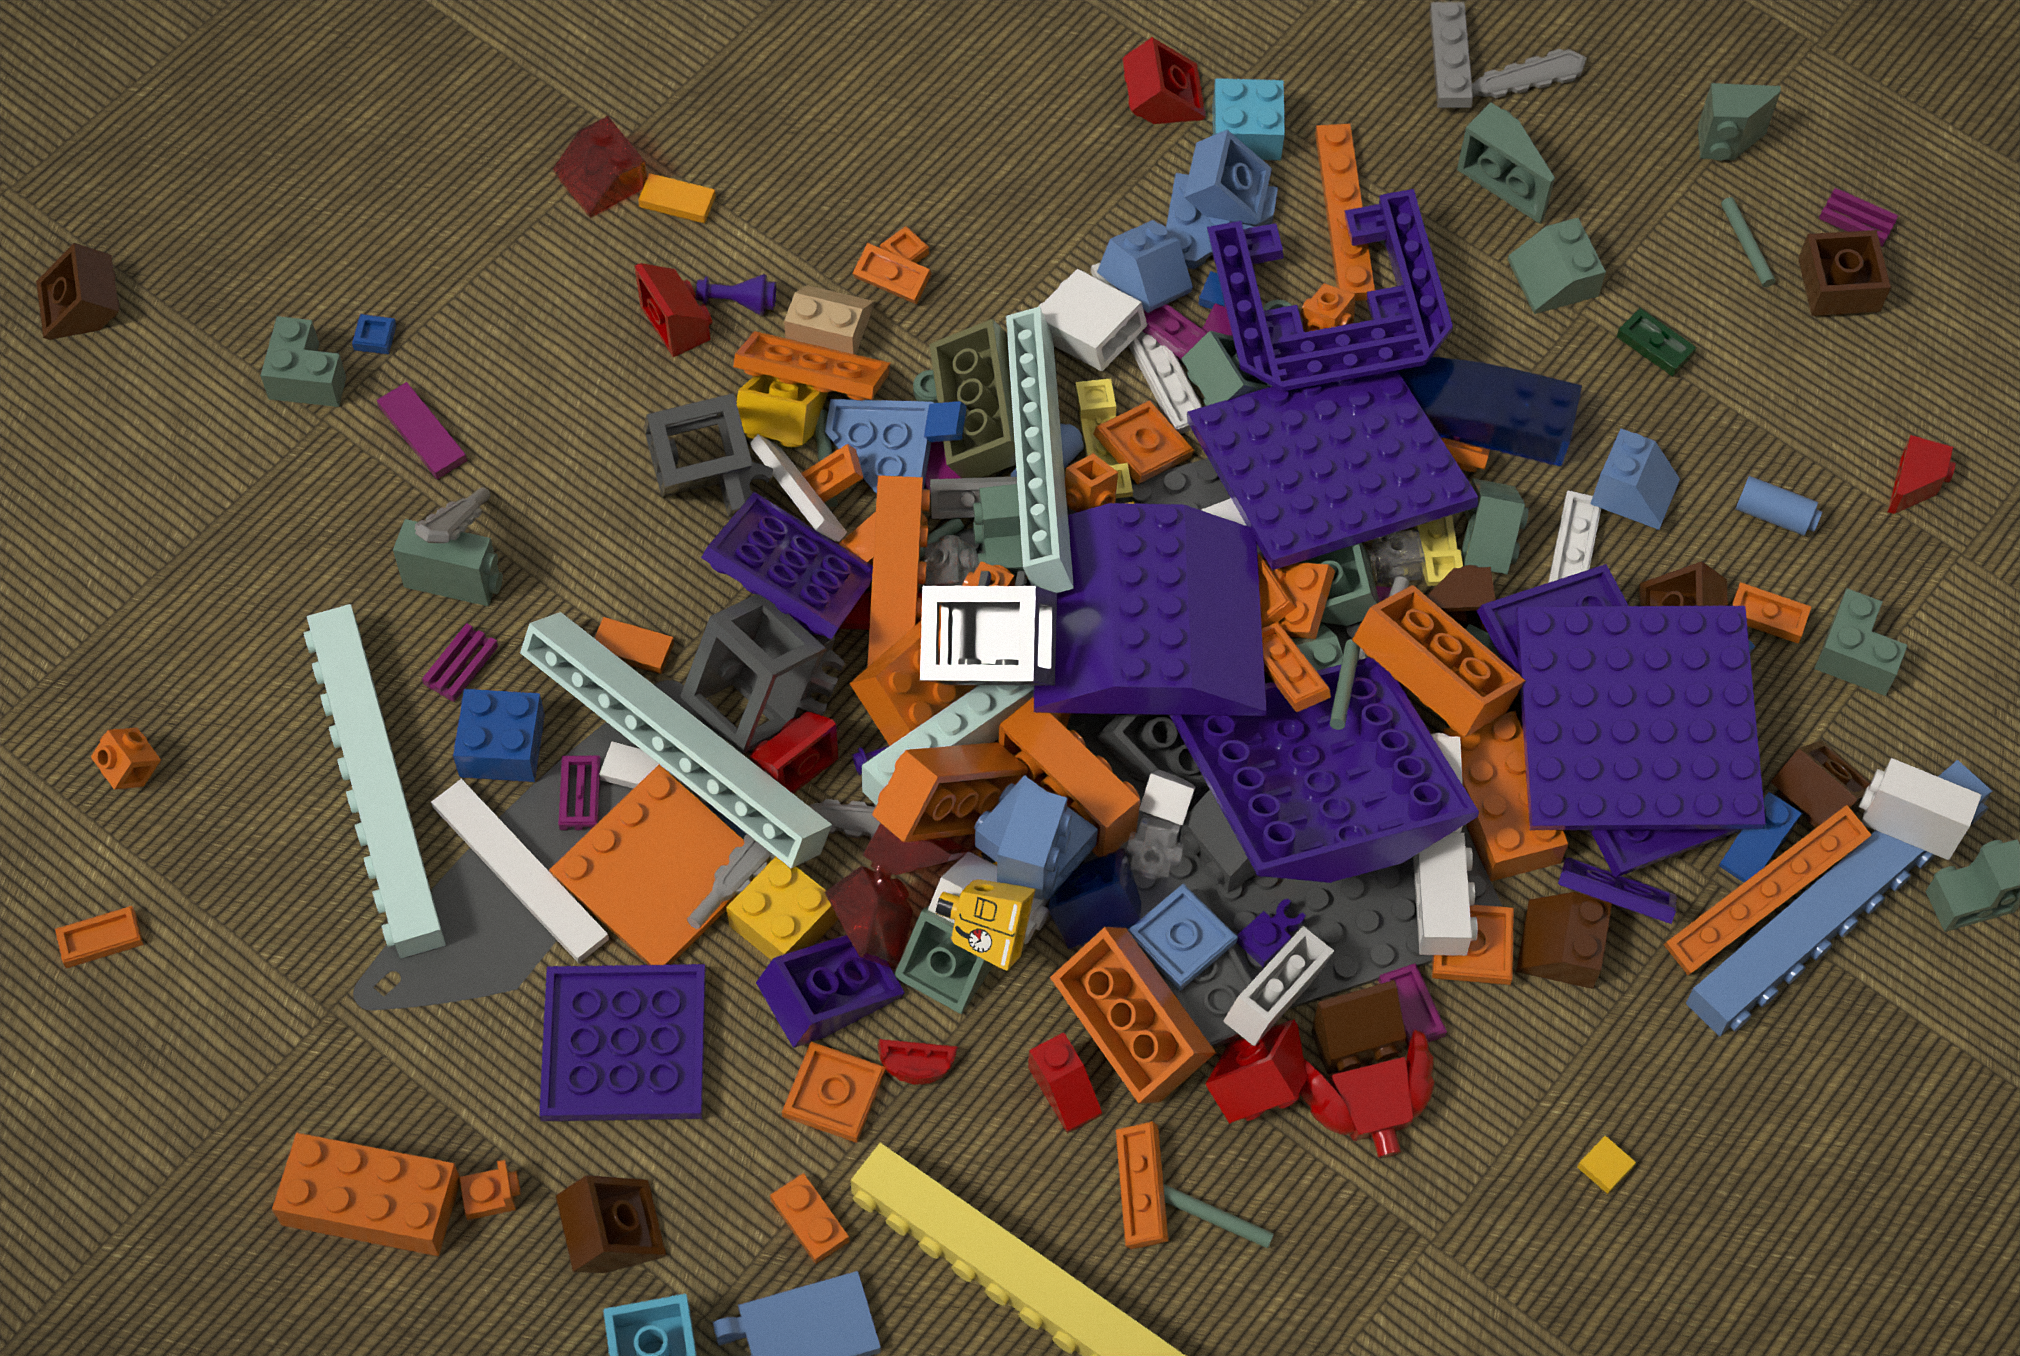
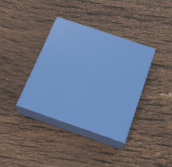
(1182, 937)

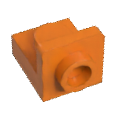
(490, 1192)

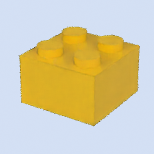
(781, 910)

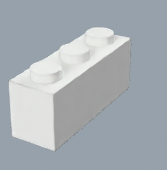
(1445, 897)
(1278, 986)

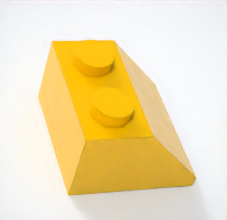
(779, 410)

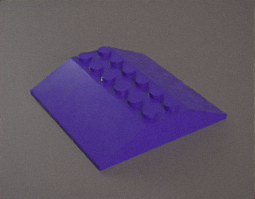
(1158, 616)
(1327, 798)

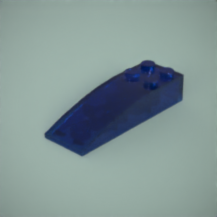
(1497, 407)

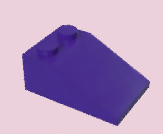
(825, 989)

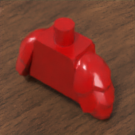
(1375, 1097)

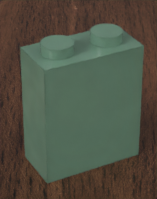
(457, 570)

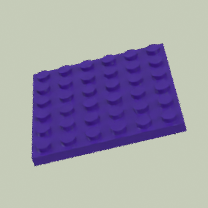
(1330, 464)
(1639, 718)

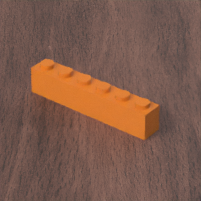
(897, 561)

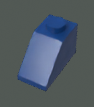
(1757, 847)

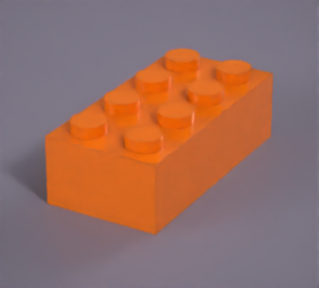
(1438, 660)
(895, 693)
(1068, 769)
(1498, 787)
(945, 789)
(1132, 1015)
(367, 1194)

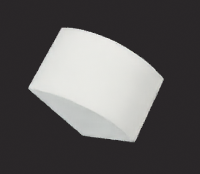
(1167, 797)

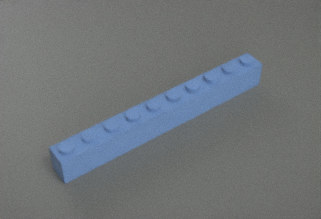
(1813, 920)

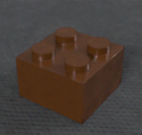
(1844, 272)

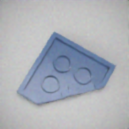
(1191, 225)
(884, 435)

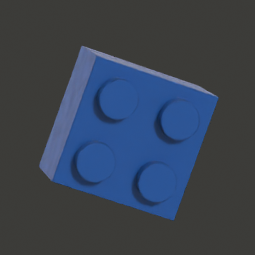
(499, 735)

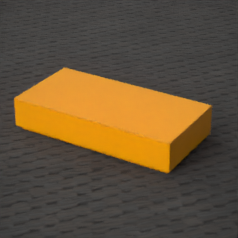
(677, 198)

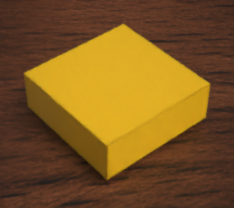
(1606, 1164)

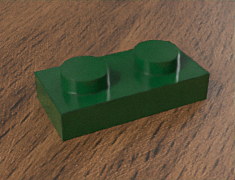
(1656, 342)

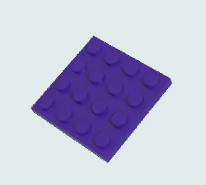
(790, 565)
(623, 1042)

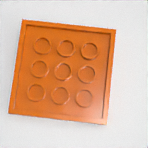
(650, 867)

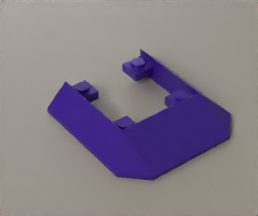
(1406, 319)

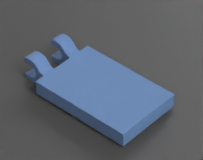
(806, 1321)

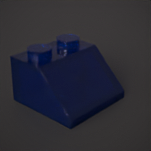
(1096, 897)

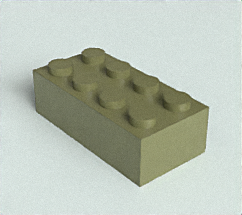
(976, 371)

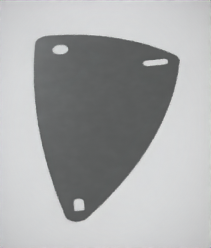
(485, 927)

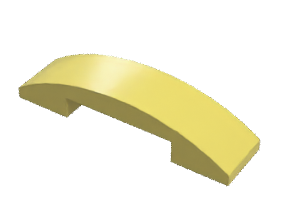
(1095, 407)
(1439, 549)

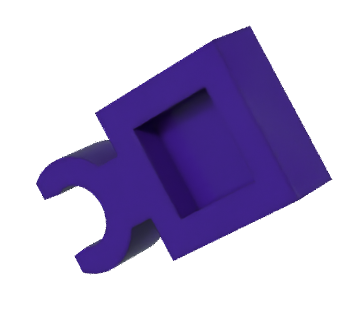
(1268, 935)

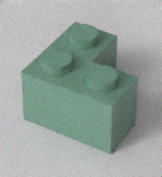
(297, 369)
(1494, 526)
(998, 527)
(1855, 651)
(1980, 890)

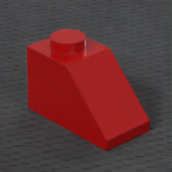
(1920, 473)
(1064, 1082)

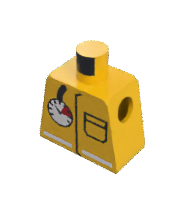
(989, 919)

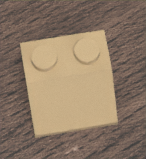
(827, 319)

